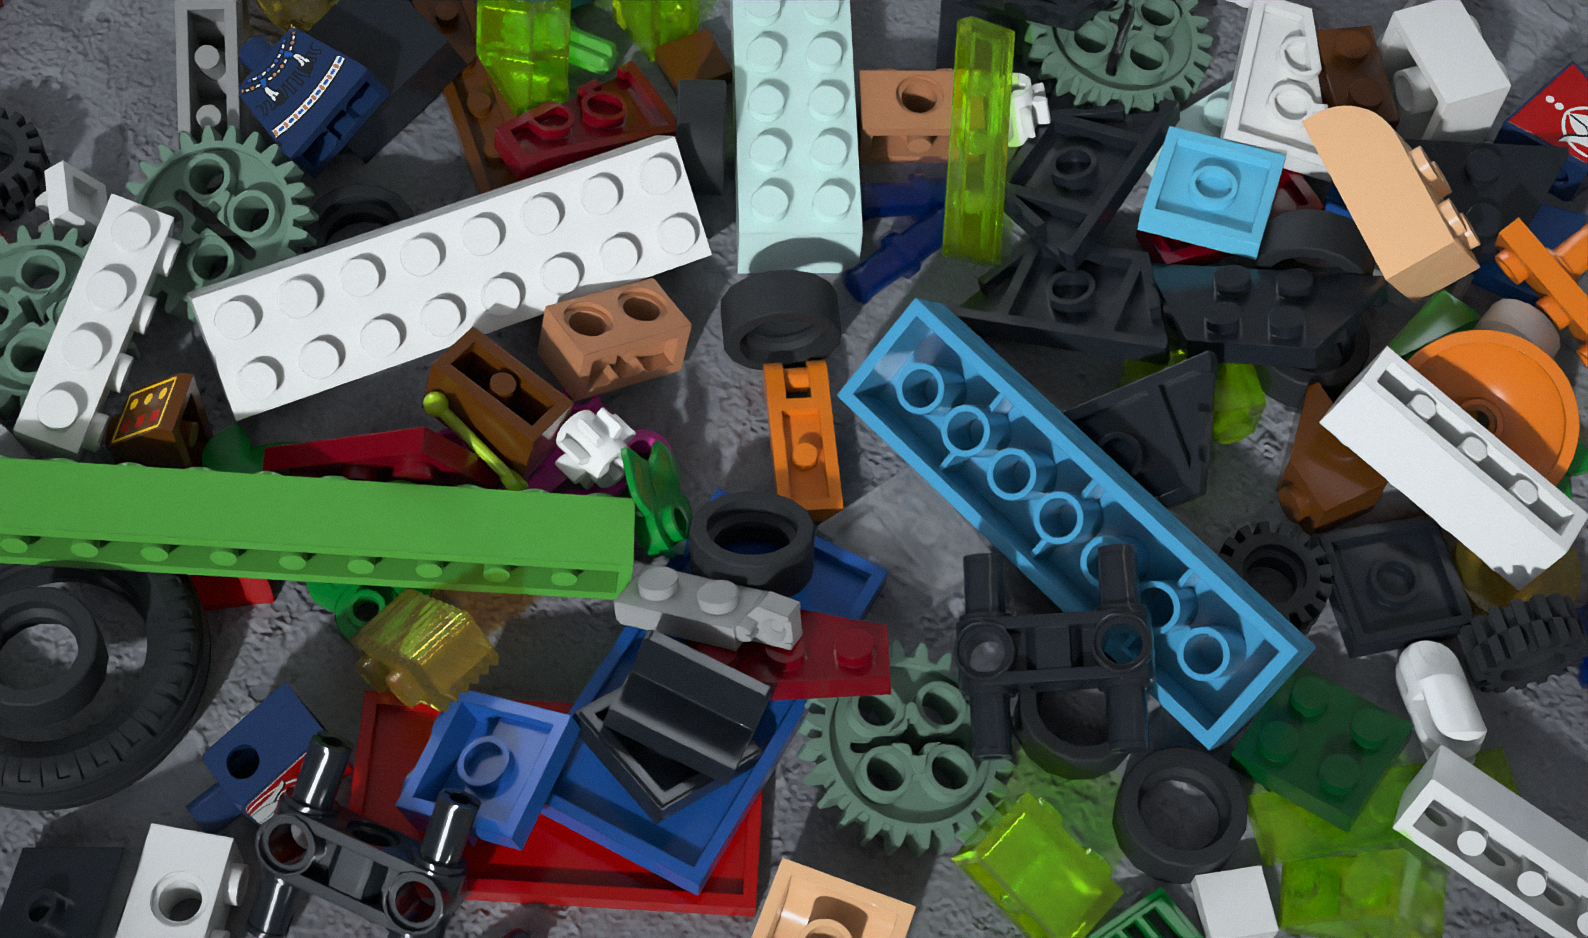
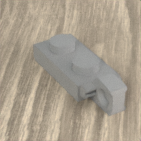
(708, 610)

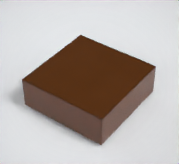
(692, 58)

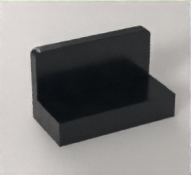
(688, 706)

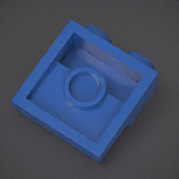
(498, 753)

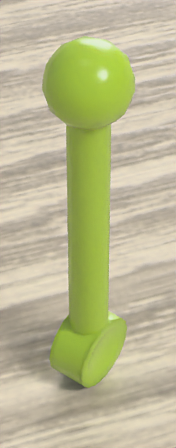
(437, 406)

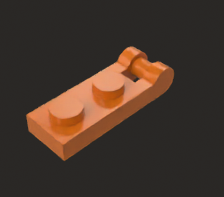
(803, 437)

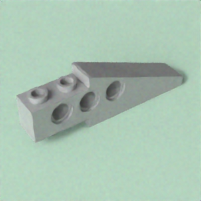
(209, 80)

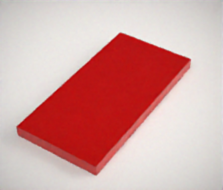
(556, 861)

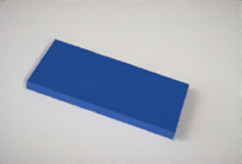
(695, 838)

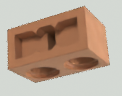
(613, 338)

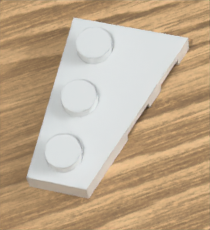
(1277, 85)

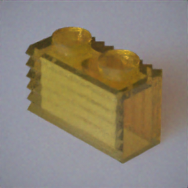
(423, 651)

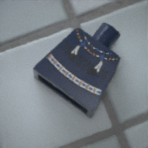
(307, 96)

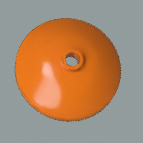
(1515, 387)

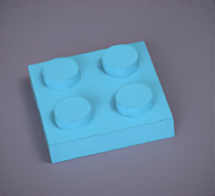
(1211, 192)

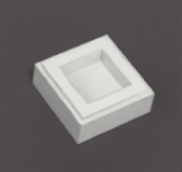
(1234, 904)

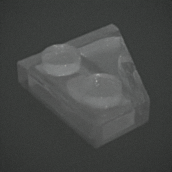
(908, 533)

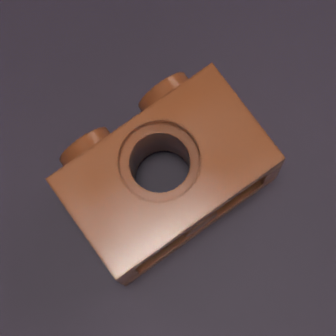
(888, 116)

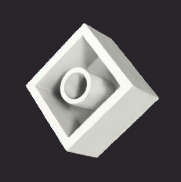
(1442, 73)

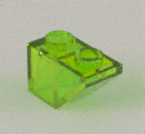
(525, 49)
(1362, 896)

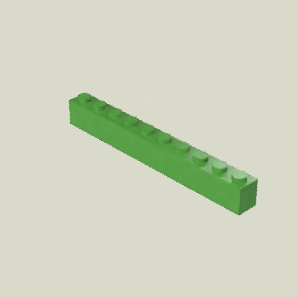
(314, 529)

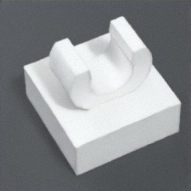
(72, 201)

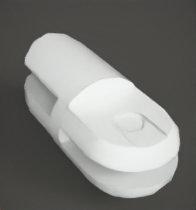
(1439, 700)

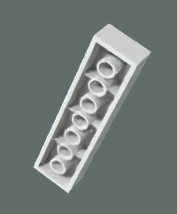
(446, 271)

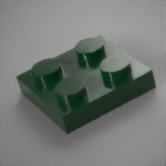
(1321, 747)

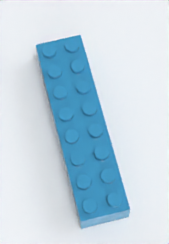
(1058, 497)

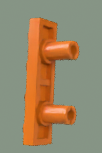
(1550, 275)

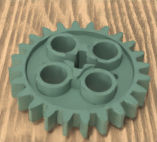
(1158, 58)
(253, 181)
(20, 336)
(917, 804)

